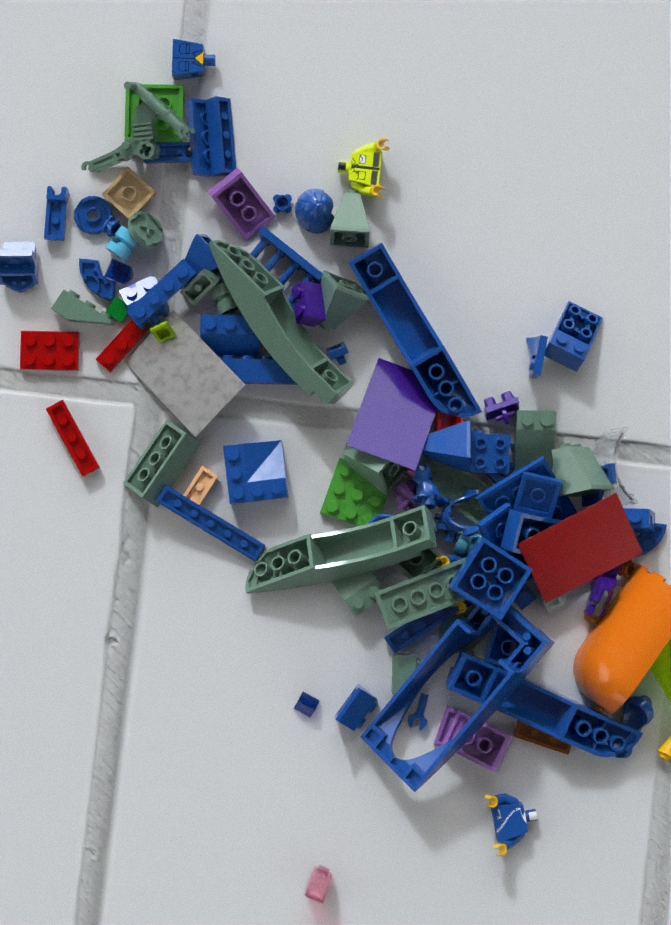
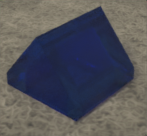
(306, 704)

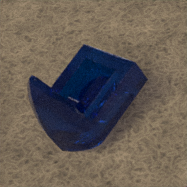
(119, 272)

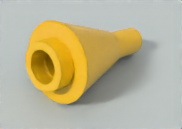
(665, 750)

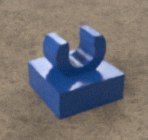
(338, 351)

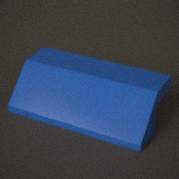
(214, 138)

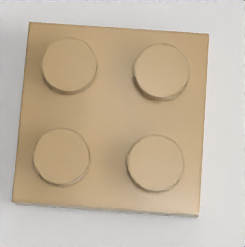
(129, 193)

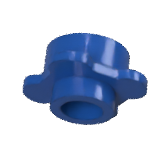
(282, 208)
(111, 226)

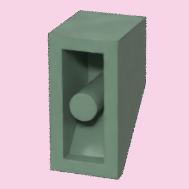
(402, 667)

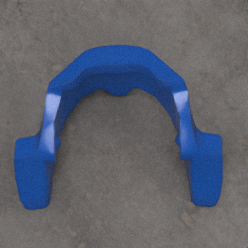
(467, 530)

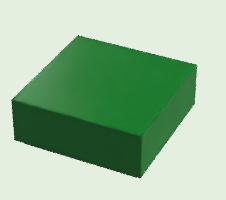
(117, 310)

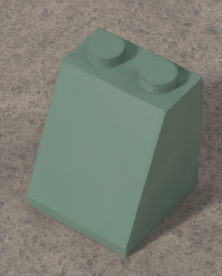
(377, 471)
(579, 471)

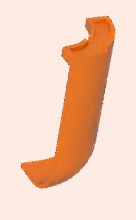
(625, 641)

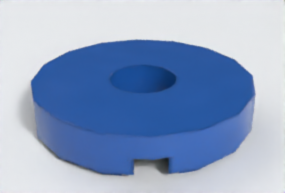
(84, 207)

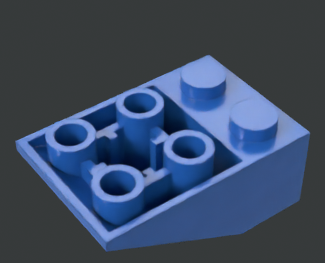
(573, 336)

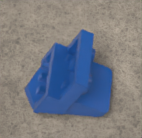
(18, 266)

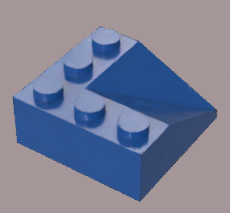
(255, 472)
(490, 578)

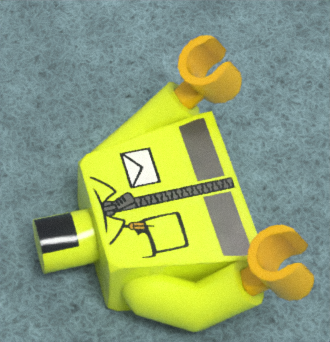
(365, 168)

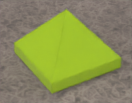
(163, 332)

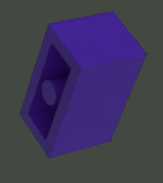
(308, 303)

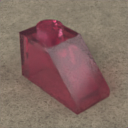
(318, 883)

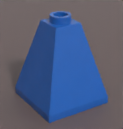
(200, 255)
(450, 446)

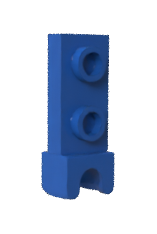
(56, 214)

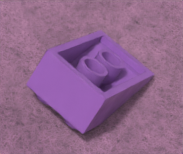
(241, 203)
(485, 747)

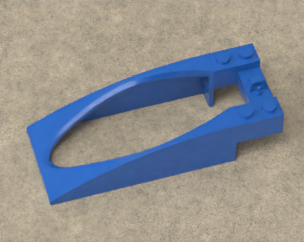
(382, 730)

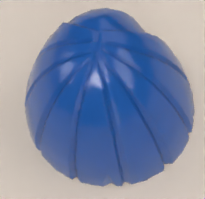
(314, 211)

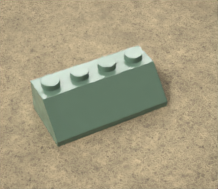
(162, 462)

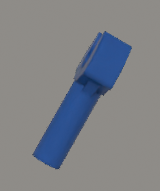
(419, 712)

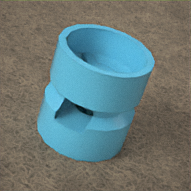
(122, 244)
(465, 543)

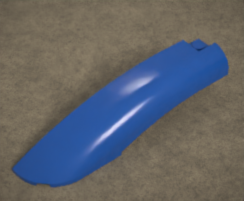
(413, 333)
(543, 708)

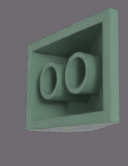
(534, 437)
(358, 591)

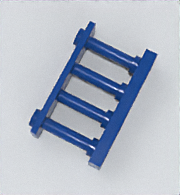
(281, 251)

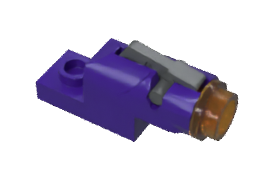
(600, 595)

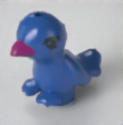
(426, 491)

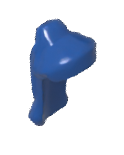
(637, 714)

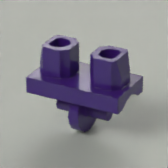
(502, 410)

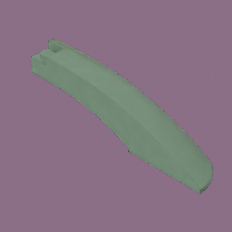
(274, 323)
(343, 552)

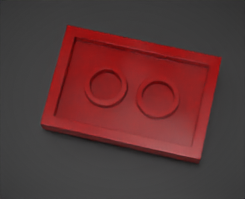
(49, 350)

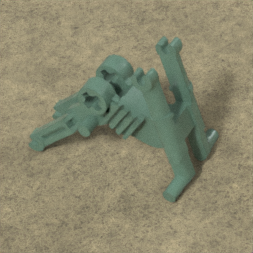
(143, 130)

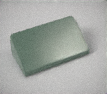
(200, 286)

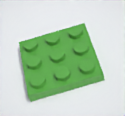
(170, 95)
(352, 497)

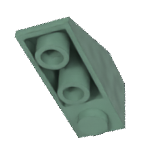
(75, 310)

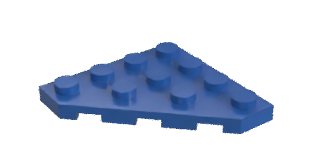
(507, 489)

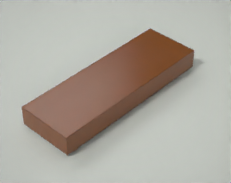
(533, 735)

